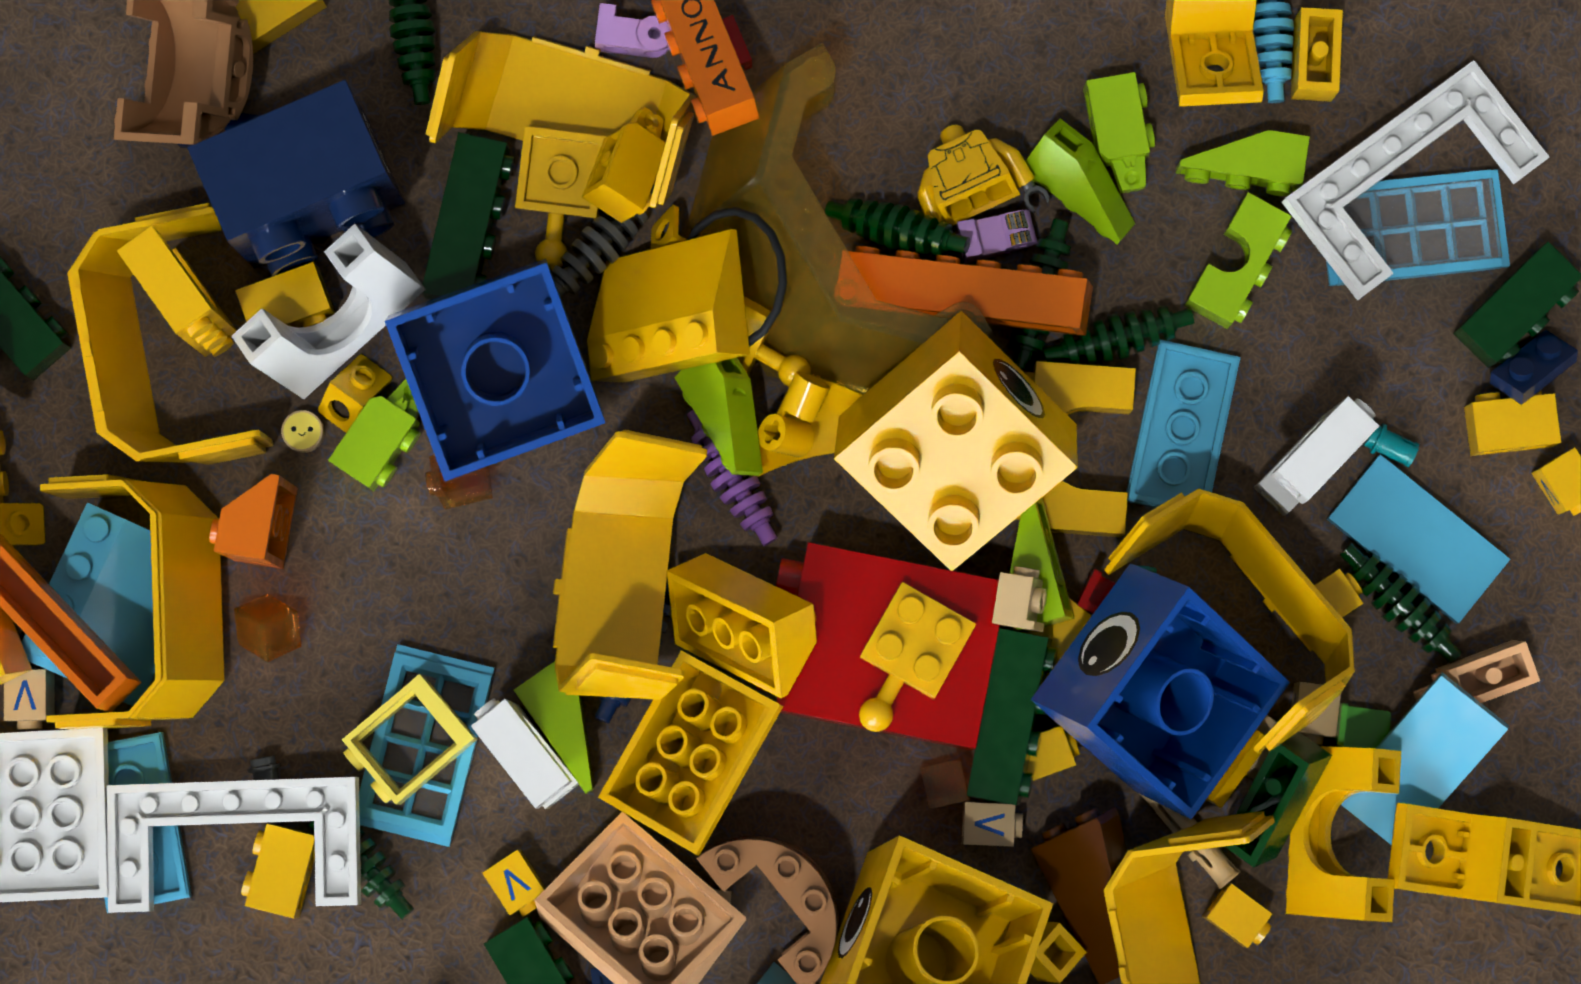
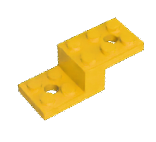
(1208, 35)
(1486, 858)

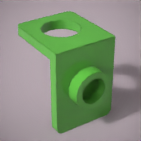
(1361, 727)

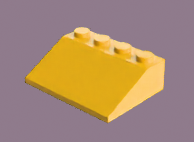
(669, 310)
(690, 754)

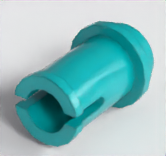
(1392, 445)

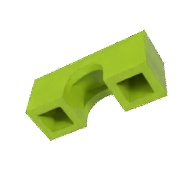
(1258, 230)

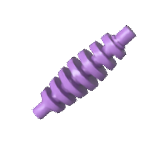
(739, 491)

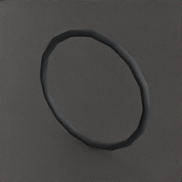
(781, 263)

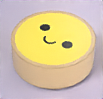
(302, 431)

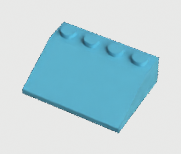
(109, 585)

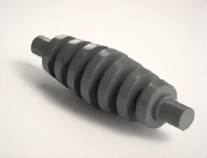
(589, 255)

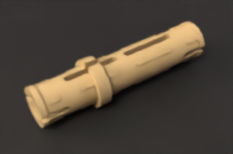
(1211, 859)

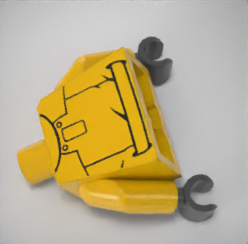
(973, 176)

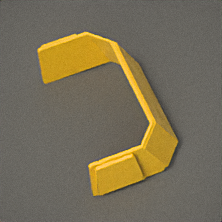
(519, 82)
(115, 348)
(619, 567)
(1272, 573)
(183, 596)
(1148, 901)

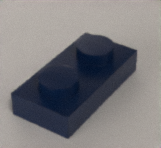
(1533, 367)

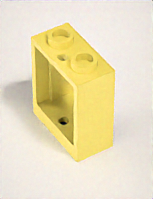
(361, 757)

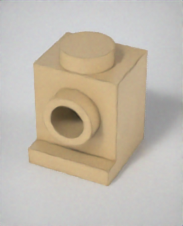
(1020, 599)

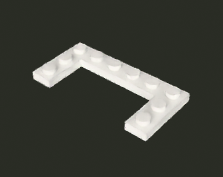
(1321, 201)
(139, 807)

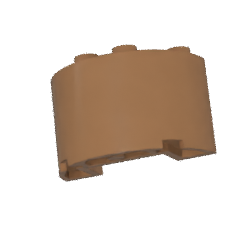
(194, 72)
(798, 882)

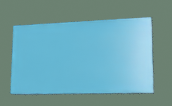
(1181, 423)
(1418, 538)
(1439, 747)
(146, 762)

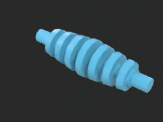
(1274, 27)

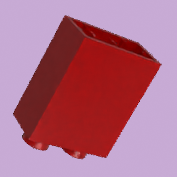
(849, 600)

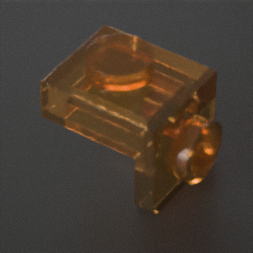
(460, 490)

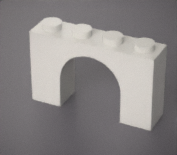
(311, 354)
(1317, 455)
(523, 752)

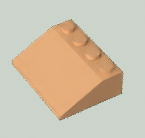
(638, 910)

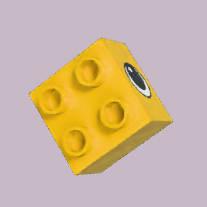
(956, 441)
(934, 923)

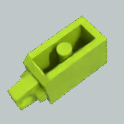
(1119, 127)
(378, 438)

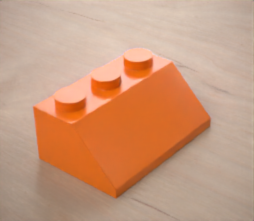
(257, 524)

